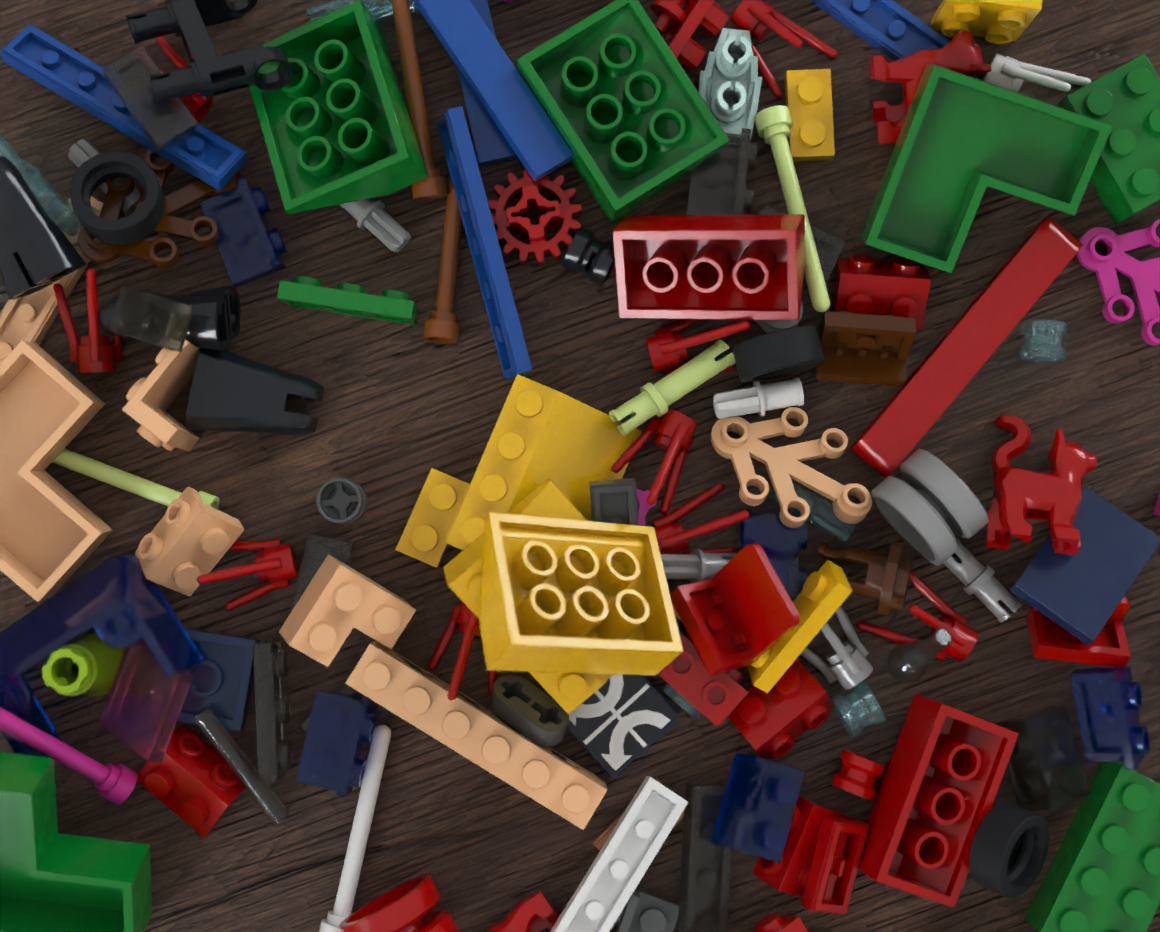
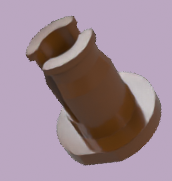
(886, 574)

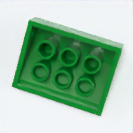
(622, 106)
(341, 118)

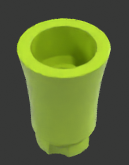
(96, 664)

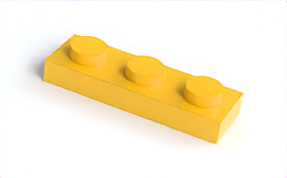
(816, 603)

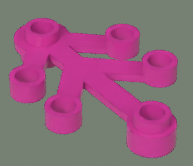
(1143, 275)

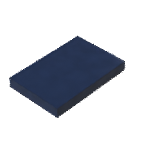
(1087, 587)

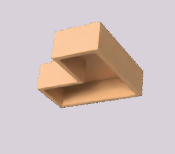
(41, 523)

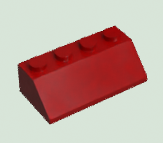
(710, 266)
(934, 800)

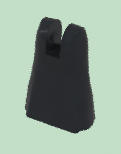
(31, 243)
(213, 320)
(247, 396)

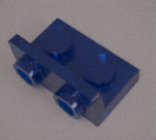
(335, 742)

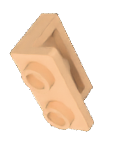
(186, 543)

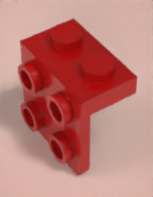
(736, 611)

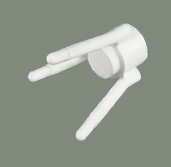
(1011, 73)

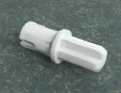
(758, 398)

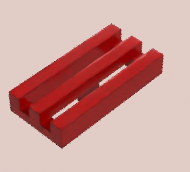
(830, 863)

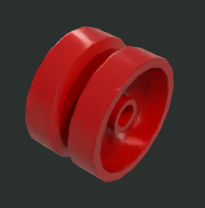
(403, 910)

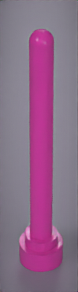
(111, 780)

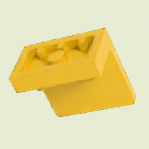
(994, 19)

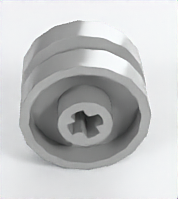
(929, 506)

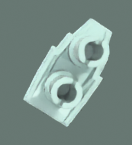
(732, 81)

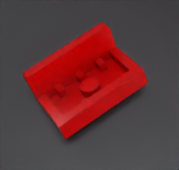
(882, 287)
(1056, 643)
(711, 695)
(780, 716)
(192, 781)
(793, 870)

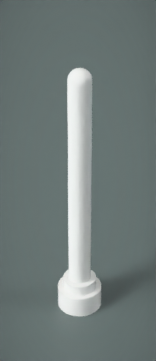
(360, 830)

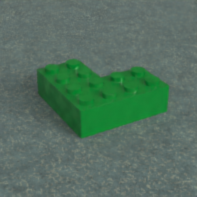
(970, 138)
(1107, 860)
(60, 878)

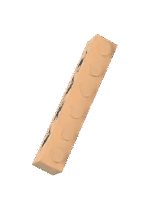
(477, 734)

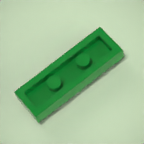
(348, 300)

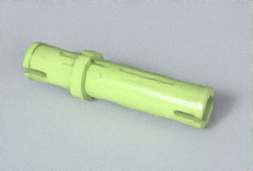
(657, 397)

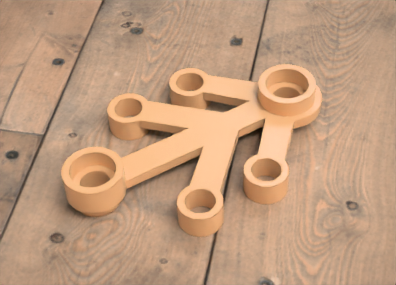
(785, 464)

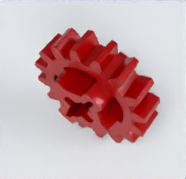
(550, 214)

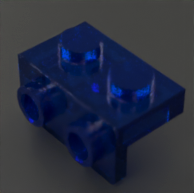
(245, 237)
(1109, 715)

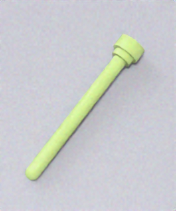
(774, 127)
(125, 480)

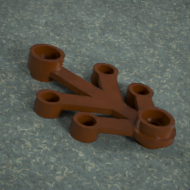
(168, 225)

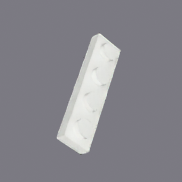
(622, 860)

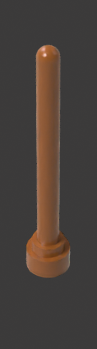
(435, 184)
(442, 322)

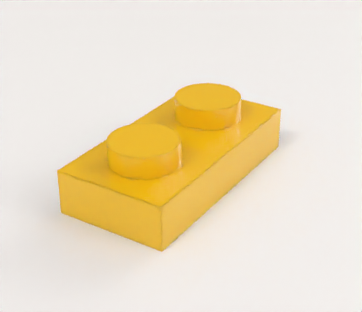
(811, 110)
(433, 518)

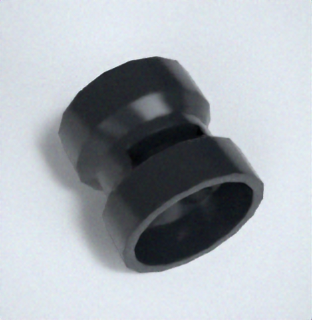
(582, 252)

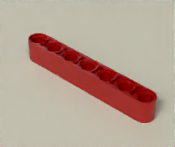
(966, 346)

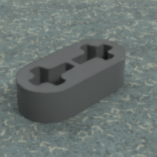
(529, 710)

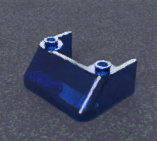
(120, 608)

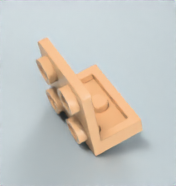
(152, 396)

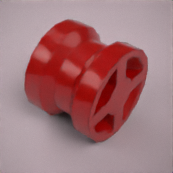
(858, 774)

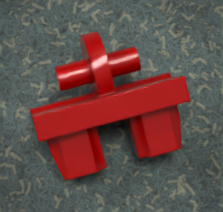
(695, 14)

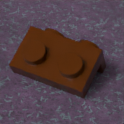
(865, 348)

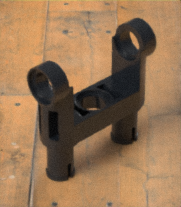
(207, 71)

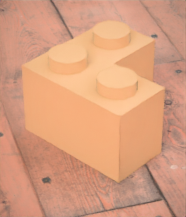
(338, 602)

